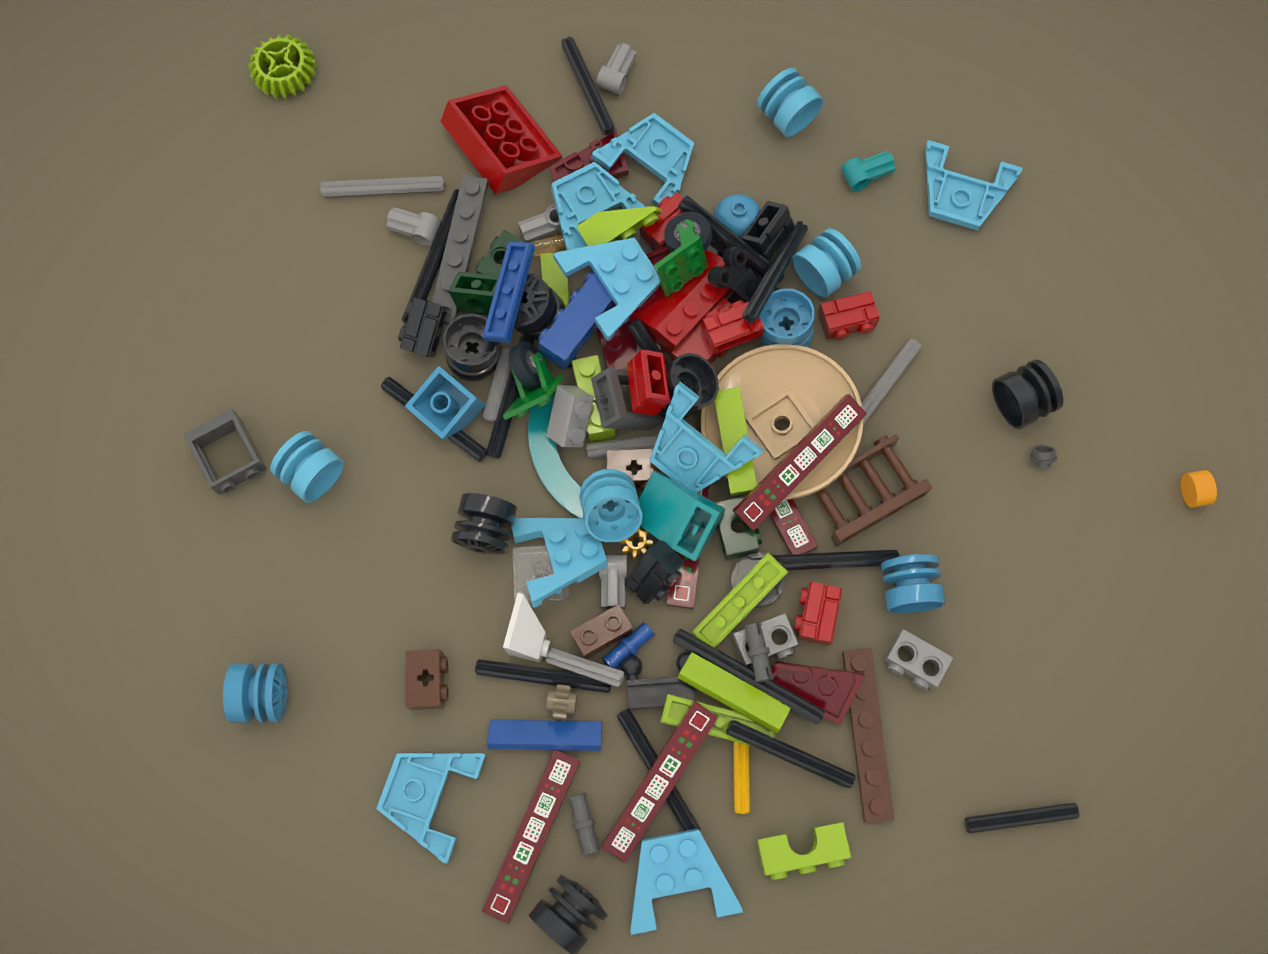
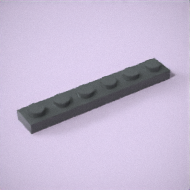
(460, 239)

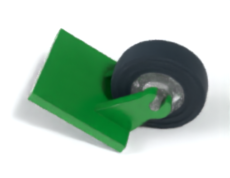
(687, 239)
(530, 373)

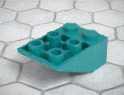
(678, 515)

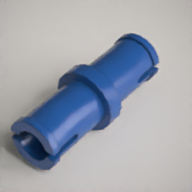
(628, 645)

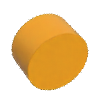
(1198, 488)

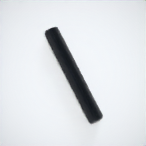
(1021, 817)

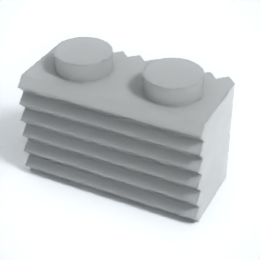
(570, 416)

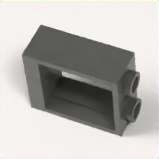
(614, 414)
(214, 430)

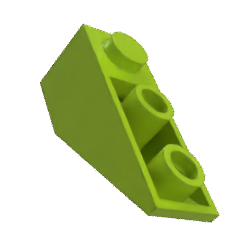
(617, 224)

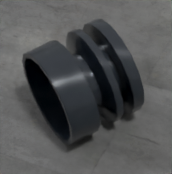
(537, 307)
(466, 335)
(695, 374)
(1027, 394)
(485, 518)
(568, 914)

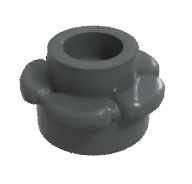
(1043, 455)

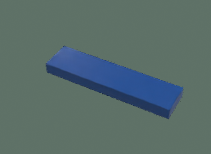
(508, 292)
(545, 735)

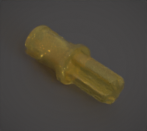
(549, 245)

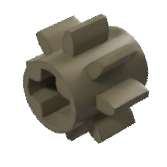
(561, 702)

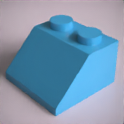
(444, 404)

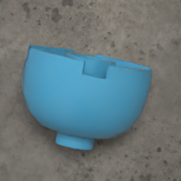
(737, 212)

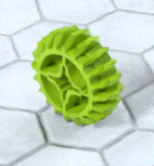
(283, 74)

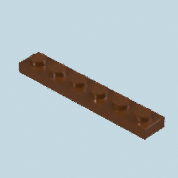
(868, 740)

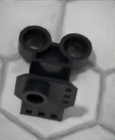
(734, 275)

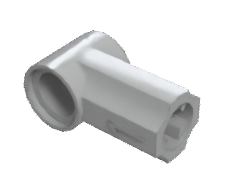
(614, 75)
(540, 226)
(420, 227)
(613, 581)

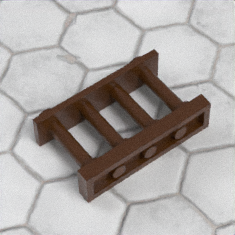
(889, 504)

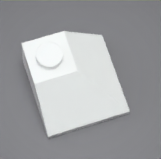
(525, 633)

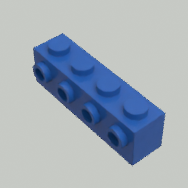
(576, 322)

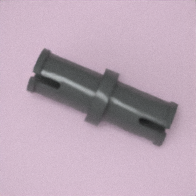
(758, 652)
(584, 824)

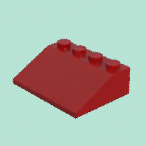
(499, 137)
(677, 315)

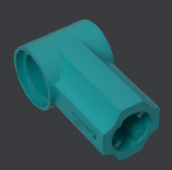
(861, 172)

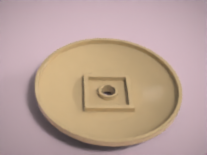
(792, 386)

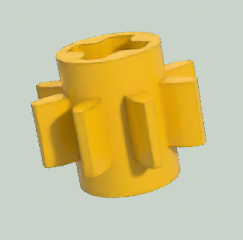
(641, 545)

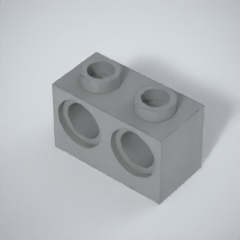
(775, 624)
(919, 654)

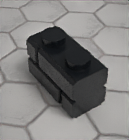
(769, 229)
(423, 327)
(654, 572)

